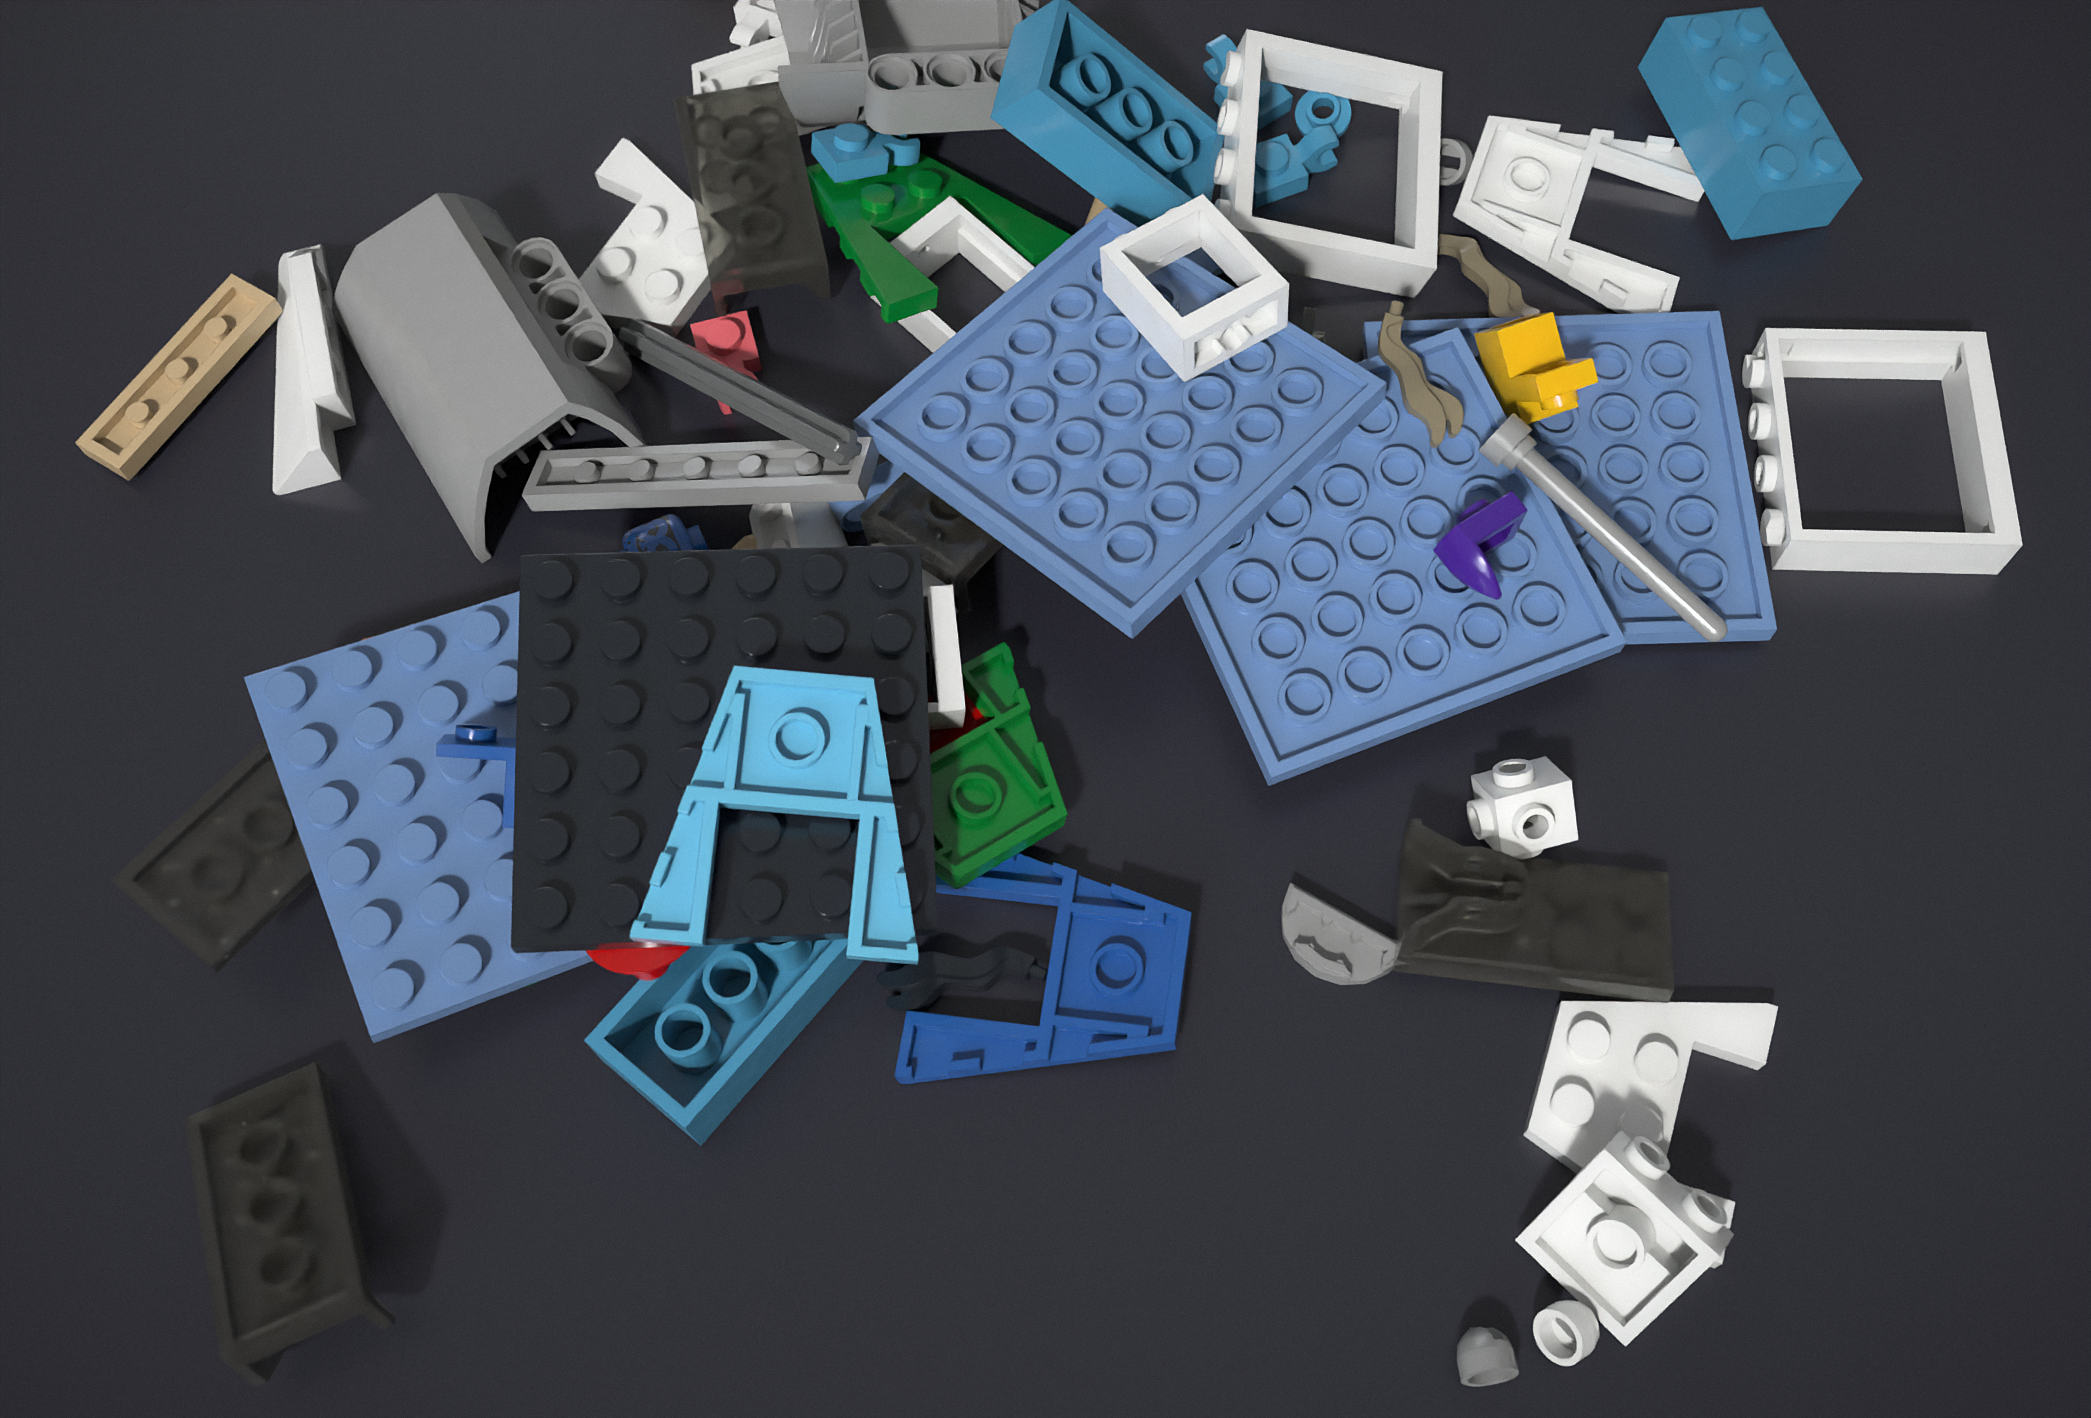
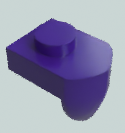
(1478, 533)

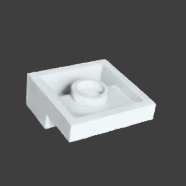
(1627, 1235)

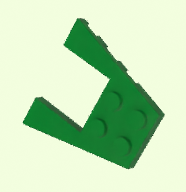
(888, 204)

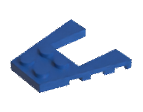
(1107, 989)

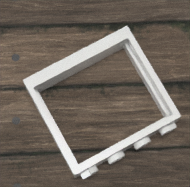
(1351, 75)
(1976, 437)

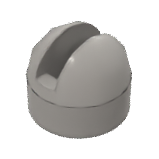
(1455, 148)
(1485, 1357)

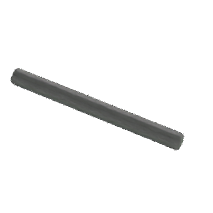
(742, 392)

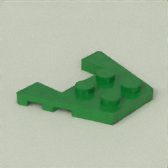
(993, 783)

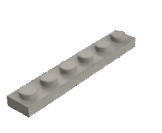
(696, 476)

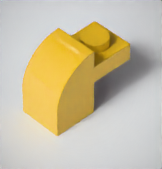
(1530, 368)

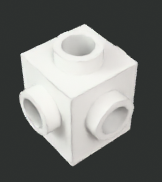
(1523, 807)

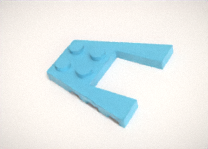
(792, 749)

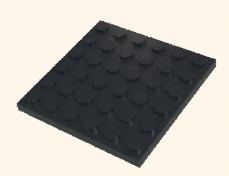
(614, 712)

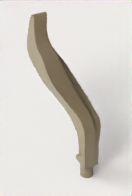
(1502, 293)
(1421, 399)

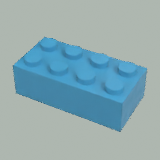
(1104, 116)
(1748, 123)
(717, 1024)

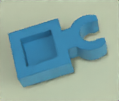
(858, 153)

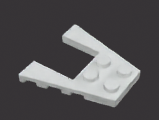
(1529, 190)

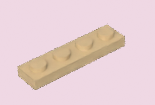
(179, 377)

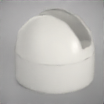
(1566, 1332)

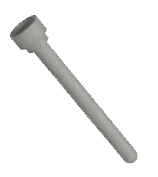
(1515, 448)

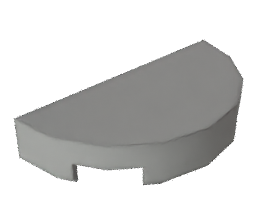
(1333, 942)

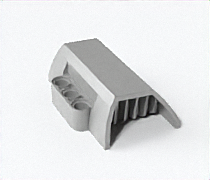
(897, 61)
(477, 346)

